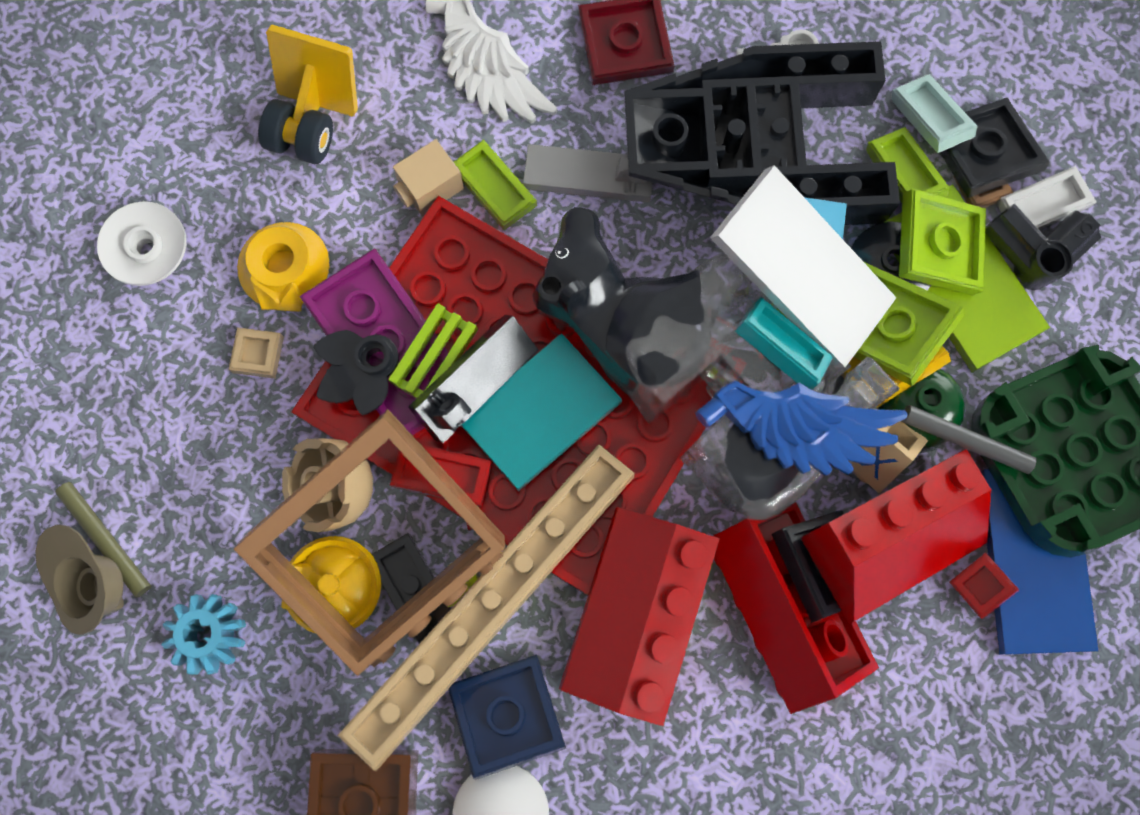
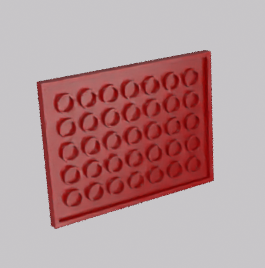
(482, 278)

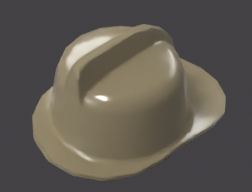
(77, 580)

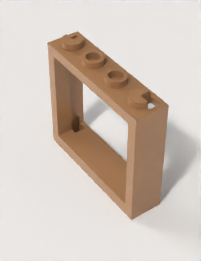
(414, 615)

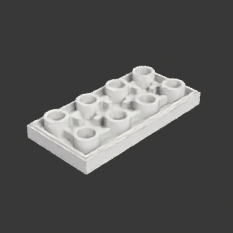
(803, 266)

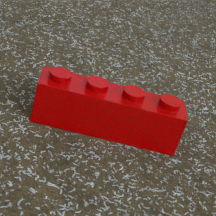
(902, 535)
(639, 616)
(804, 658)

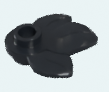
(350, 370)

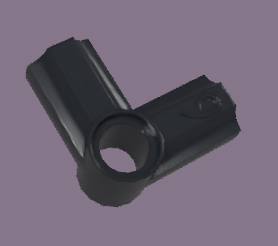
(1029, 247)

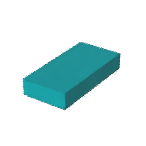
(784, 344)

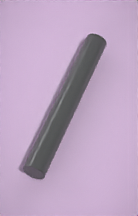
(969, 439)

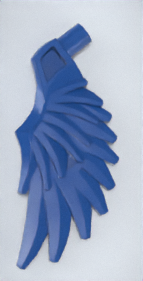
(803, 426)

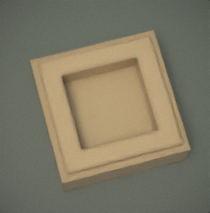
(256, 353)

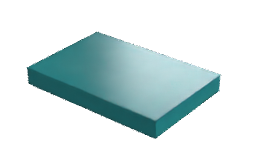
(541, 412)

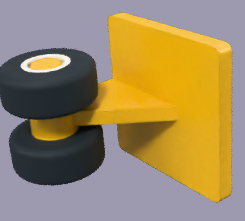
(316, 76)

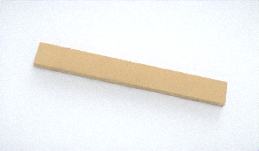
(485, 608)

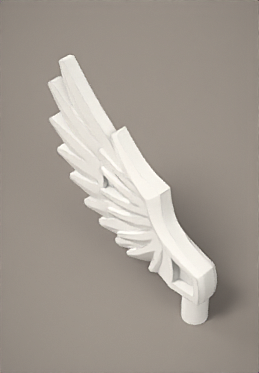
(486, 63)

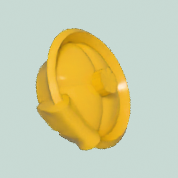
(282, 265)
(342, 574)

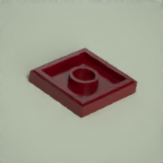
(625, 40)

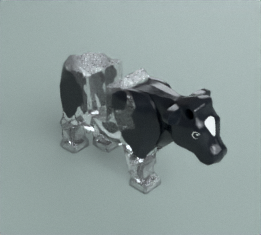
(671, 334)

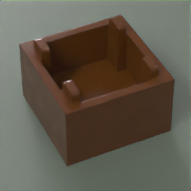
(347, 786)

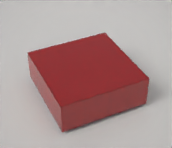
(984, 586)

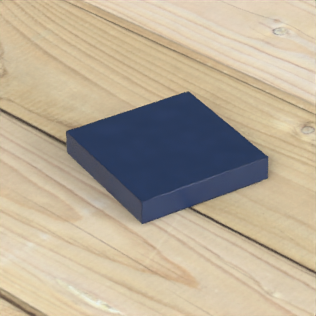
(506, 717)

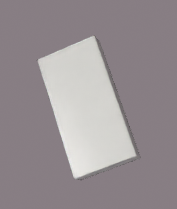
(1051, 198)

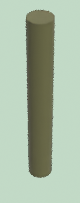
(102, 538)

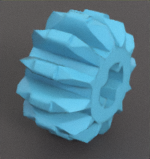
(185, 630)

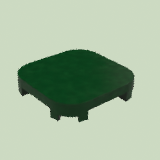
(1086, 442)

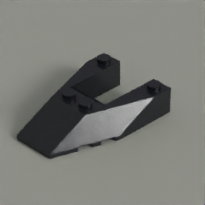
(744, 114)

